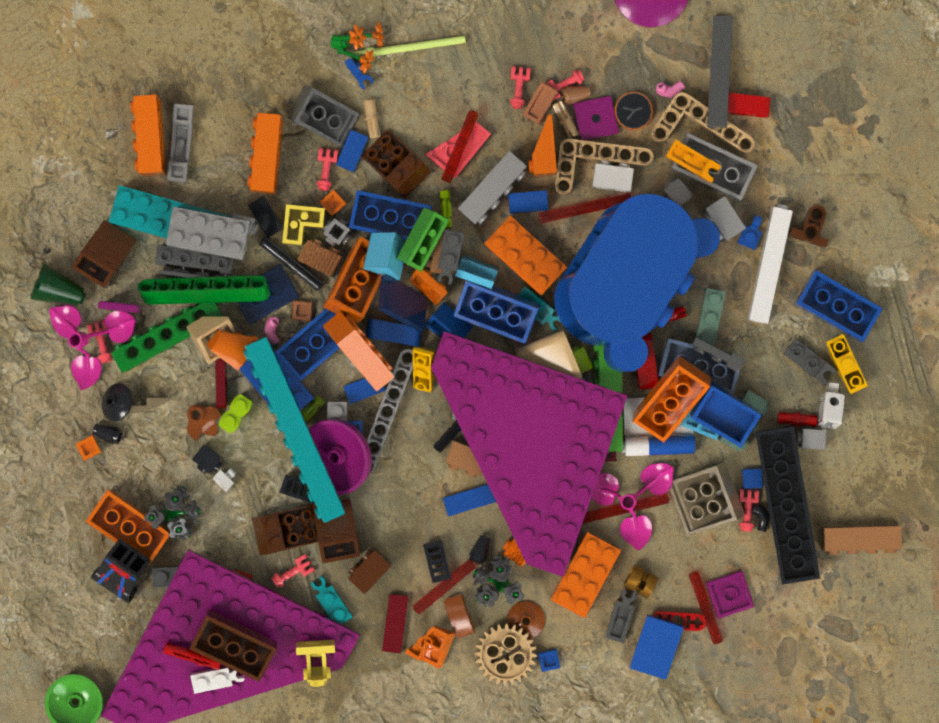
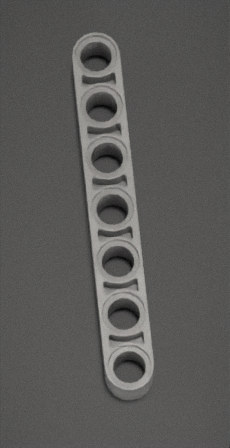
(393, 403)

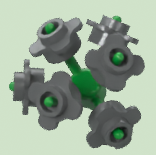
(173, 503)
(500, 572)

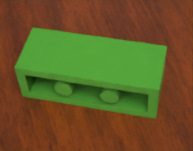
(422, 239)

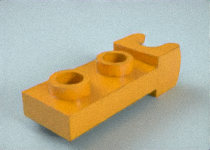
(692, 160)

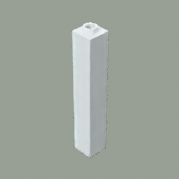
(770, 264)

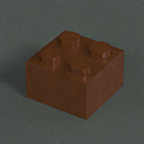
(370, 570)

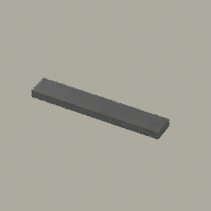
(720, 72)

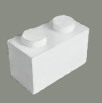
(612, 177)

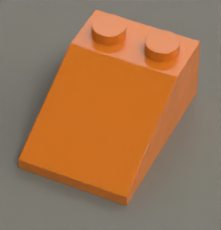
(544, 157)

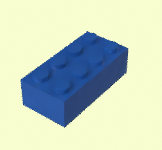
(384, 214)
(838, 306)
(497, 310)
(309, 347)
(299, 390)

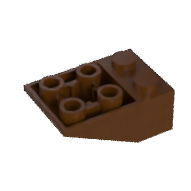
(396, 163)
(104, 254)
(285, 529)
(338, 536)

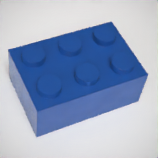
(726, 414)

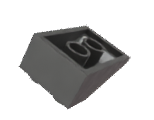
(323, 115)

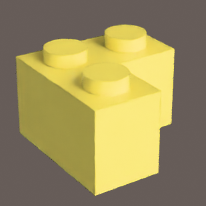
(297, 219)

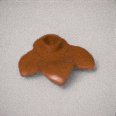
(204, 423)

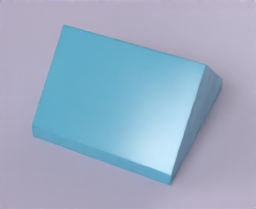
(382, 254)

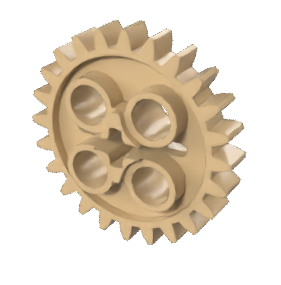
(514, 669)

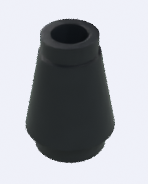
(108, 433)
(480, 550)

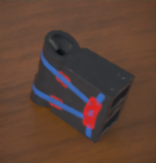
(121, 570)

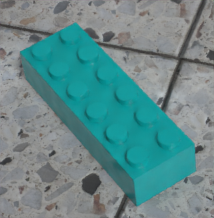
(147, 211)

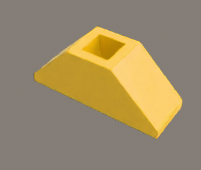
(846, 364)
(422, 372)

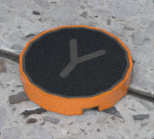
(633, 111)

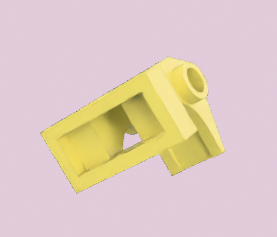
(316, 675)

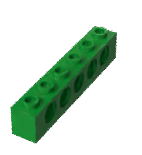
(121, 353)

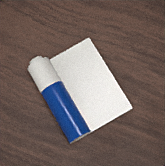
(642, 443)

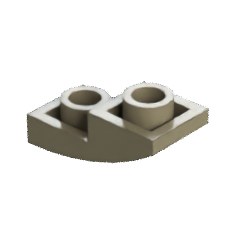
(155, 401)

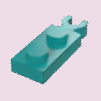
(546, 310)
(332, 602)

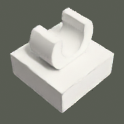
(224, 480)

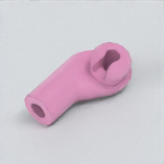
(669, 91)
(270, 329)

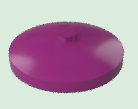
(651, 12)
(343, 453)

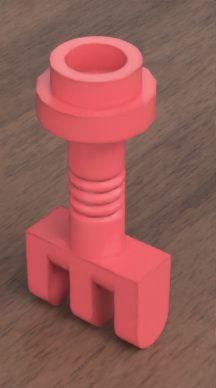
(576, 77)
(517, 102)
(324, 184)
(105, 357)
(747, 525)
(279, 579)

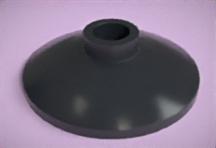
(116, 402)

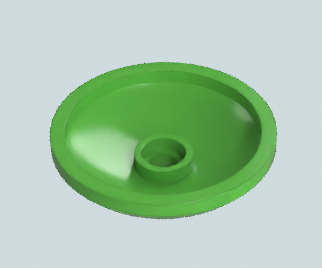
(60, 697)

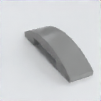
(180, 143)

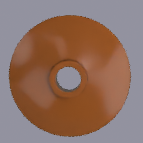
(531, 611)

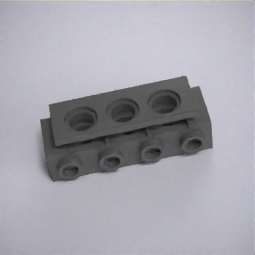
(192, 259)

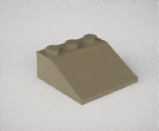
(706, 499)

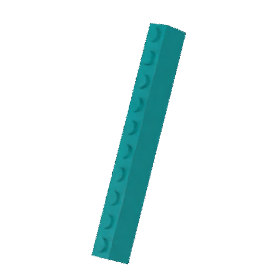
(294, 428)

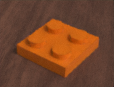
(428, 286)

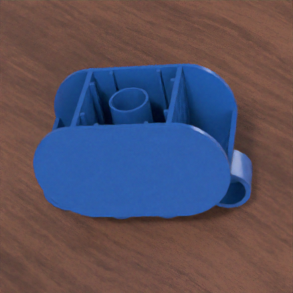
(629, 274)

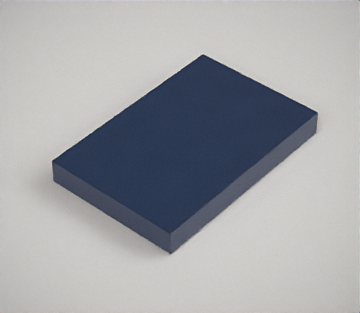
(281, 293)
(402, 303)

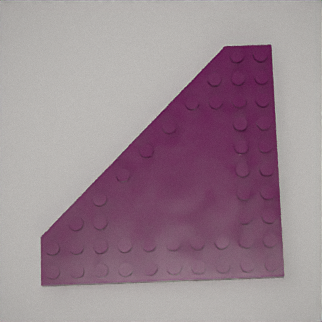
(534, 439)
(160, 685)

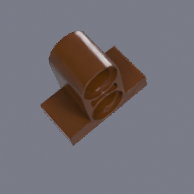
(816, 224)

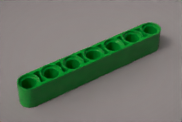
(204, 290)

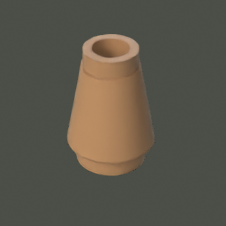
(574, 94)

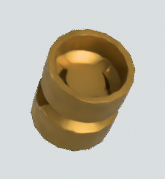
(634, 580)

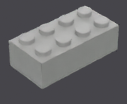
(730, 179)
(490, 190)
(208, 233)

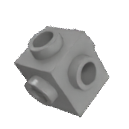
(333, 225)

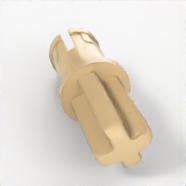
(372, 118)
(565, 119)

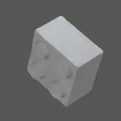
(724, 218)

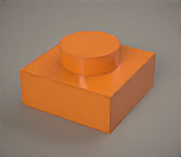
(332, 203)
(88, 447)

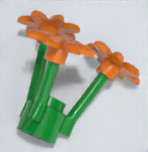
(343, 41)

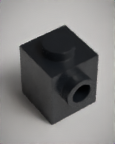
(207, 459)

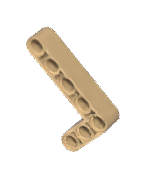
(702, 121)
(595, 156)

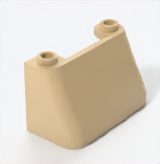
(551, 352)

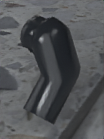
(763, 516)

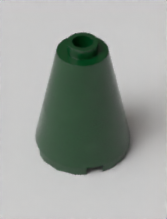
(56, 288)

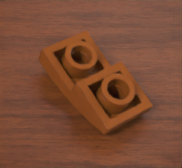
(458, 616)

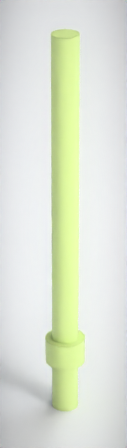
(412, 46)

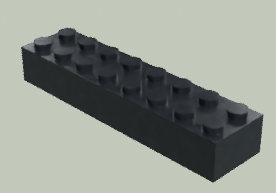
(787, 504)

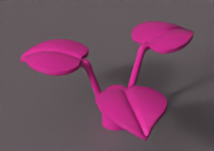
(67, 319)
(637, 529)

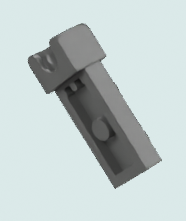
(731, 361)
(809, 361)

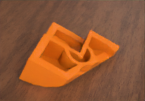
(230, 347)
(432, 646)

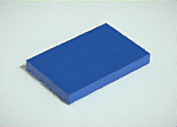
(656, 646)

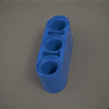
(393, 332)

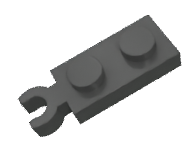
(450, 254)
(620, 618)

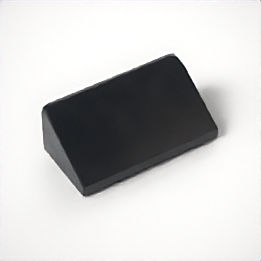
(266, 216)

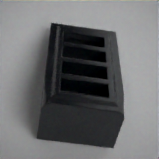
(283, 490)
(432, 545)

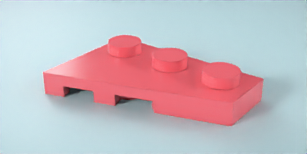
(443, 152)

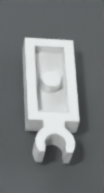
(214, 679)

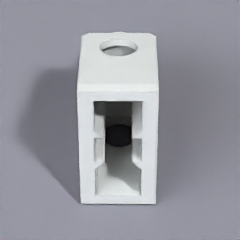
(829, 415)

